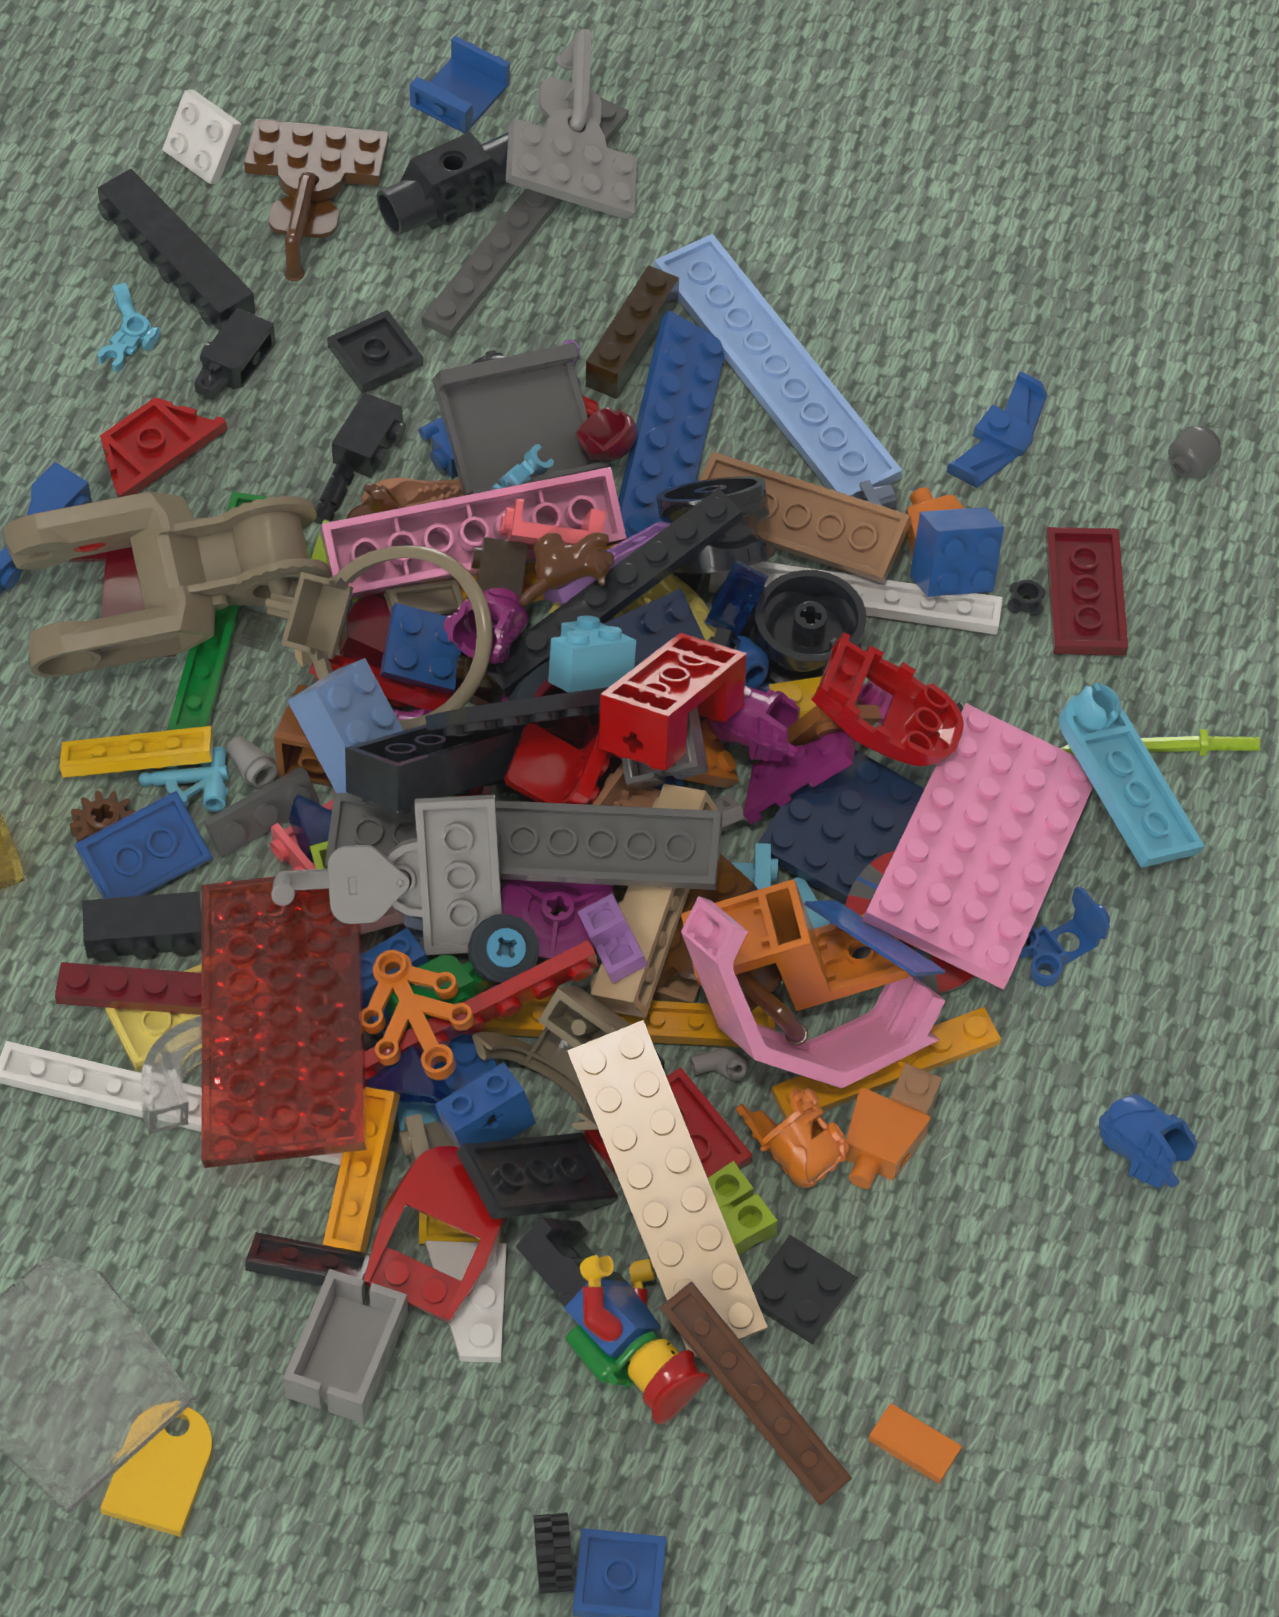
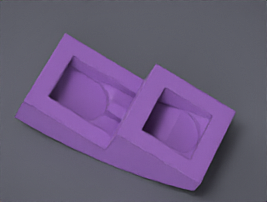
(613, 938)

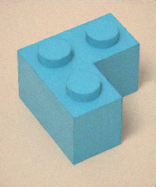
(589, 655)

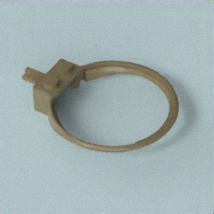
(322, 603)

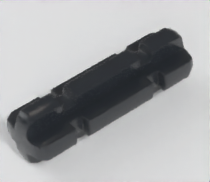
(334, 493)

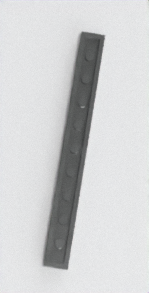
(502, 246)

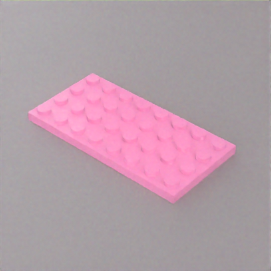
(982, 848)

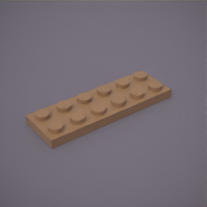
(822, 522)

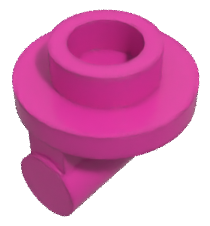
(874, 695)

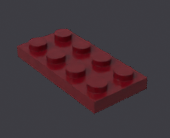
(1086, 591)

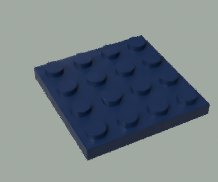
(842, 824)

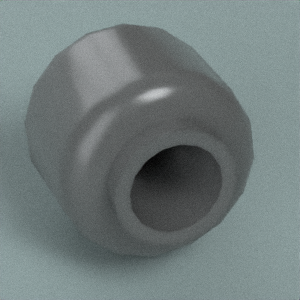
(1195, 451)

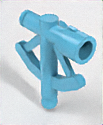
(207, 777)

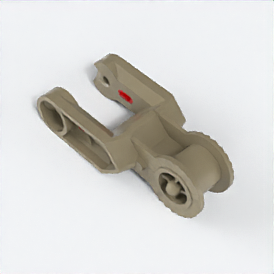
(182, 568)

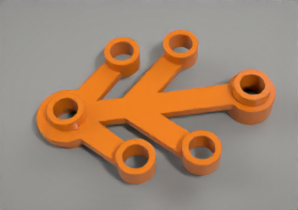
(412, 1009)

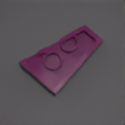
(815, 763)

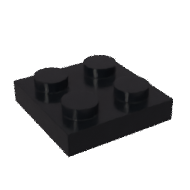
(375, 351)
(802, 1289)

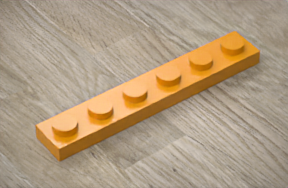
(958, 1039)

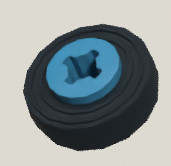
(492, 958)

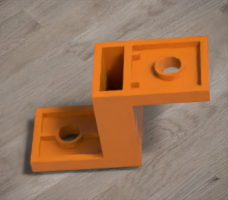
(812, 961)

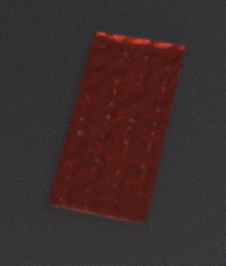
(279, 1027)

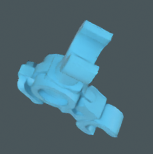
(133, 332)
(521, 473)

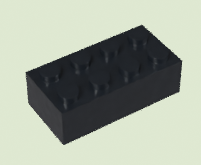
(426, 765)

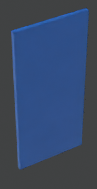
(875, 938)

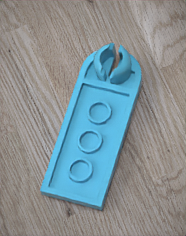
(1127, 778)

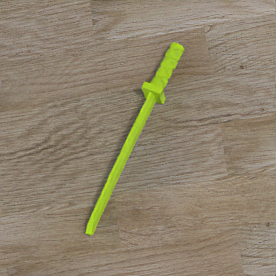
(1197, 743)

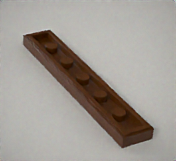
(755, 1393)

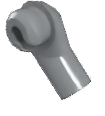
(721, 1061)

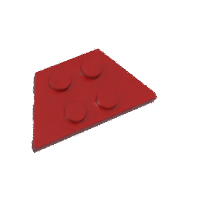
(154, 442)

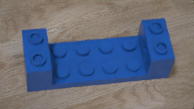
(477, 1086)

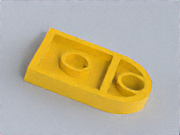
(162, 1478)

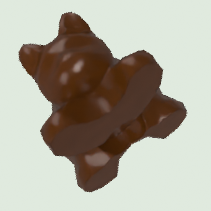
(563, 563)

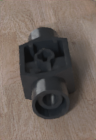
(446, 184)

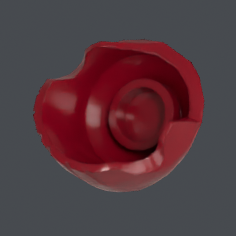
(607, 435)

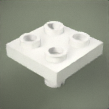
(201, 136)

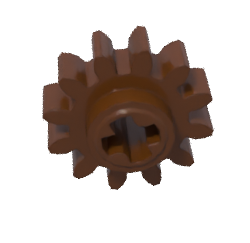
(98, 814)

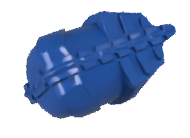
(1147, 1139)

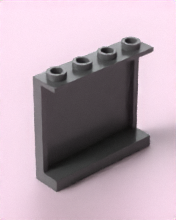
(508, 406)

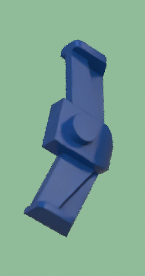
(1003, 433)

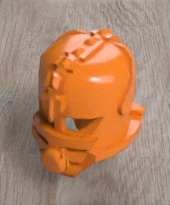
(803, 1141)

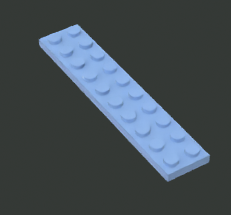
(778, 369)

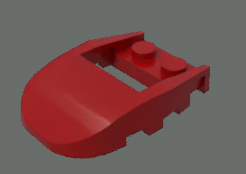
(920, 721)
(443, 1191)

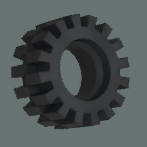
(553, 1553)

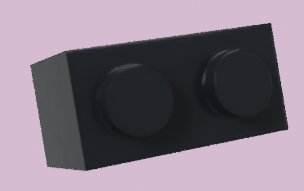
(368, 435)

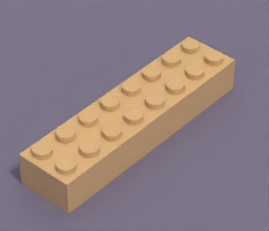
(663, 1175)

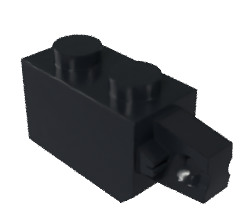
(234, 353)

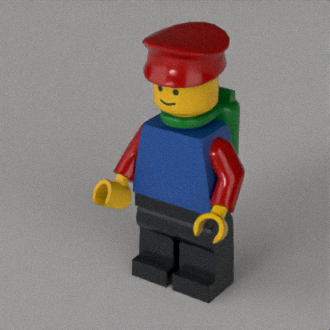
(614, 1326)

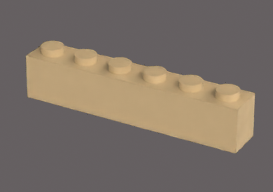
(653, 920)

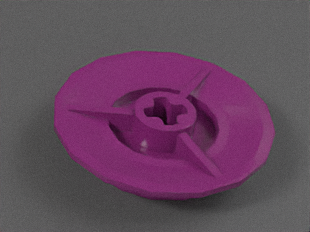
(537, 899)

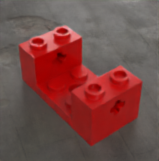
(649, 706)

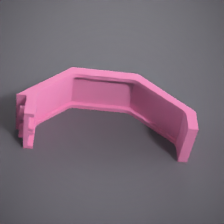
(887, 1033)

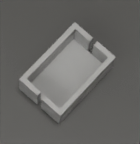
(346, 1346)

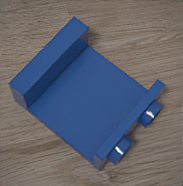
(462, 87)

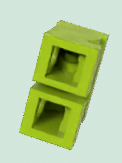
(744, 1213)

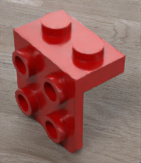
(555, 770)

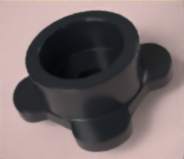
(1028, 589)

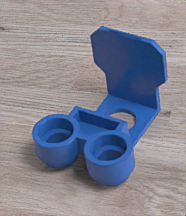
(1088, 923)

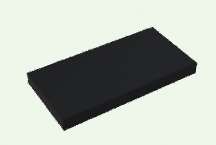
(536, 1175)

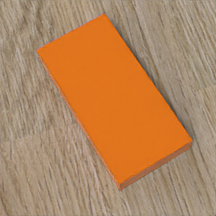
(915, 1443)

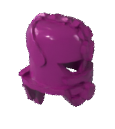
(507, 623)
(761, 725)

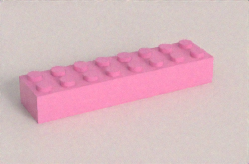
(462, 523)

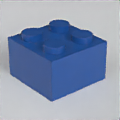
(956, 551)

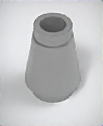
(252, 762)

